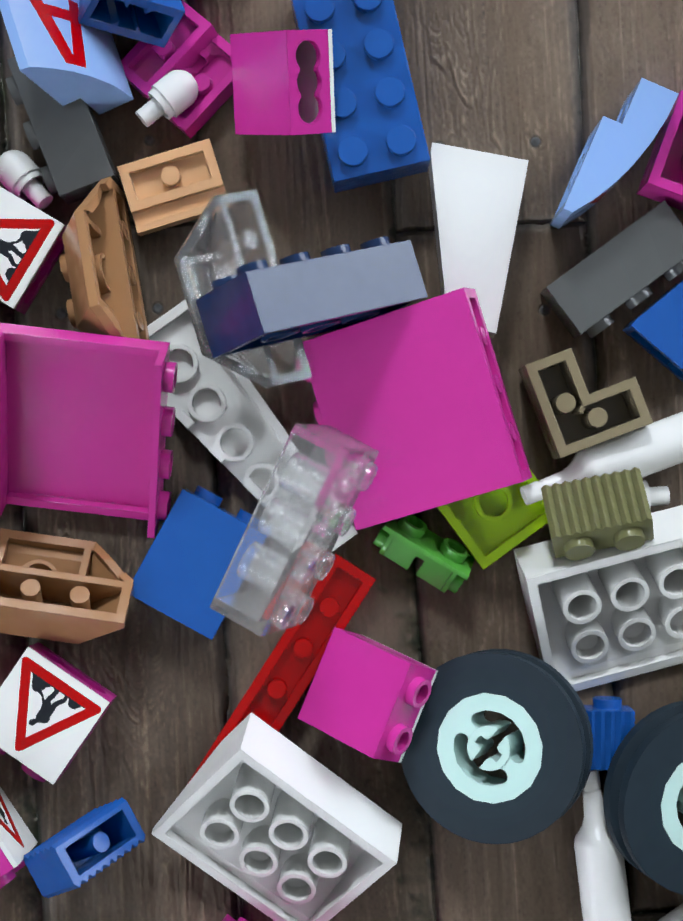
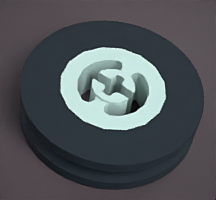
(537, 784)
(644, 796)

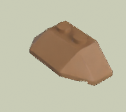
(103, 266)
(60, 588)

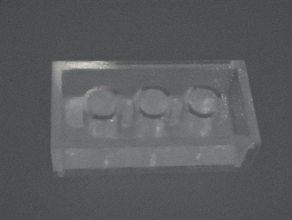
(295, 529)

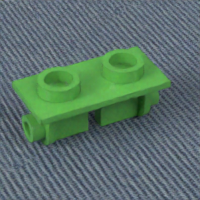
(444, 560)

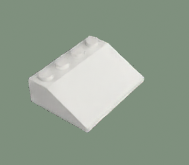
(609, 611)
(280, 827)

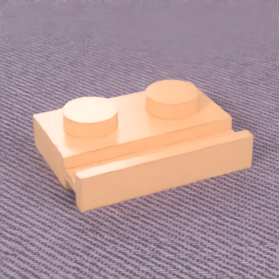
(171, 186)

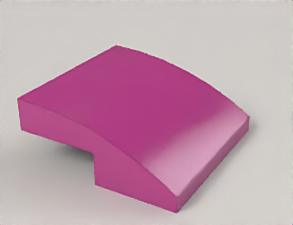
(191, 48)

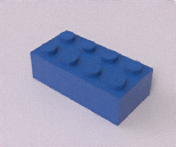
(375, 99)

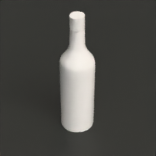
(646, 448)
(599, 862)

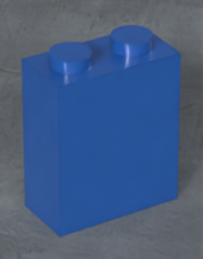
(191, 560)

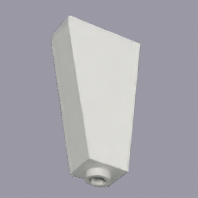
(475, 221)

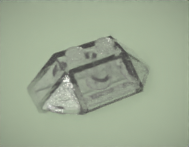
(223, 238)

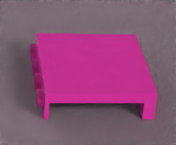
(424, 397)
(85, 422)

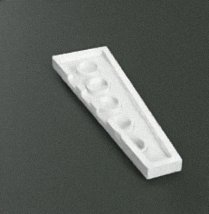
(222, 408)

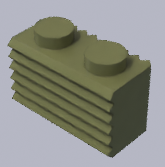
(598, 514)

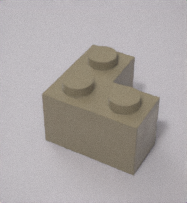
(572, 416)

